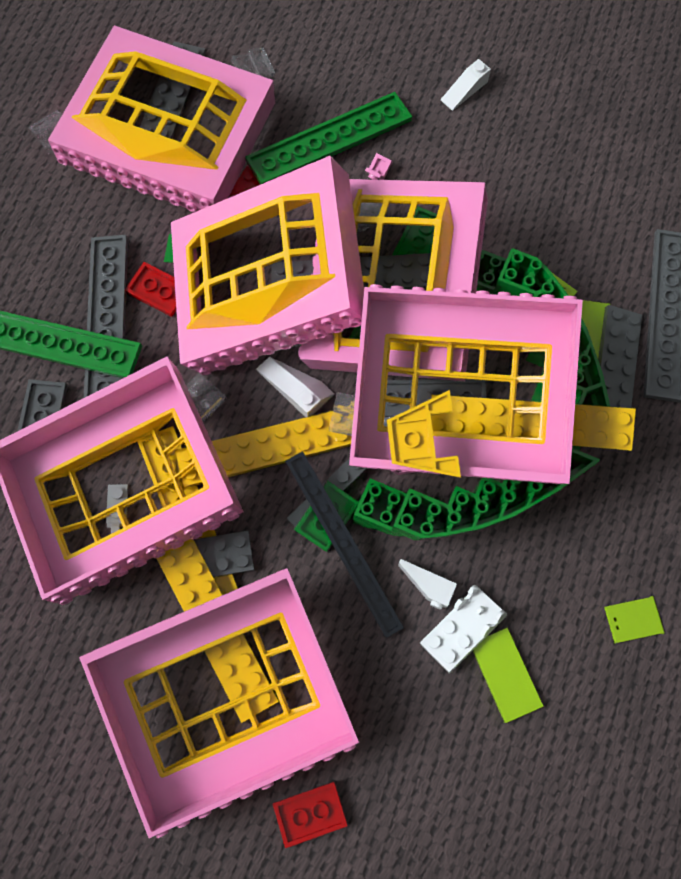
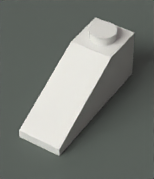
(467, 84)
(433, 587)

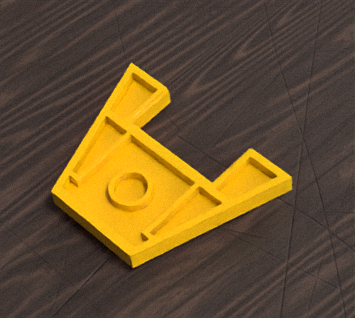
(413, 439)

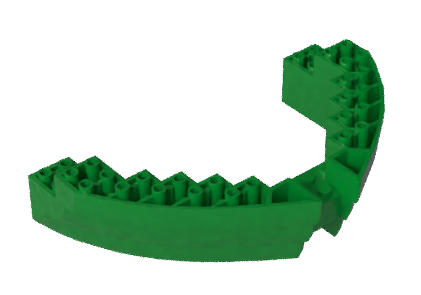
(492, 500)

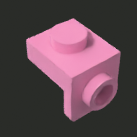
(379, 167)

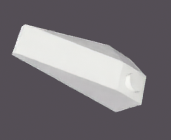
(297, 387)

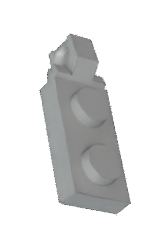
(116, 494)

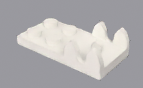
(463, 629)

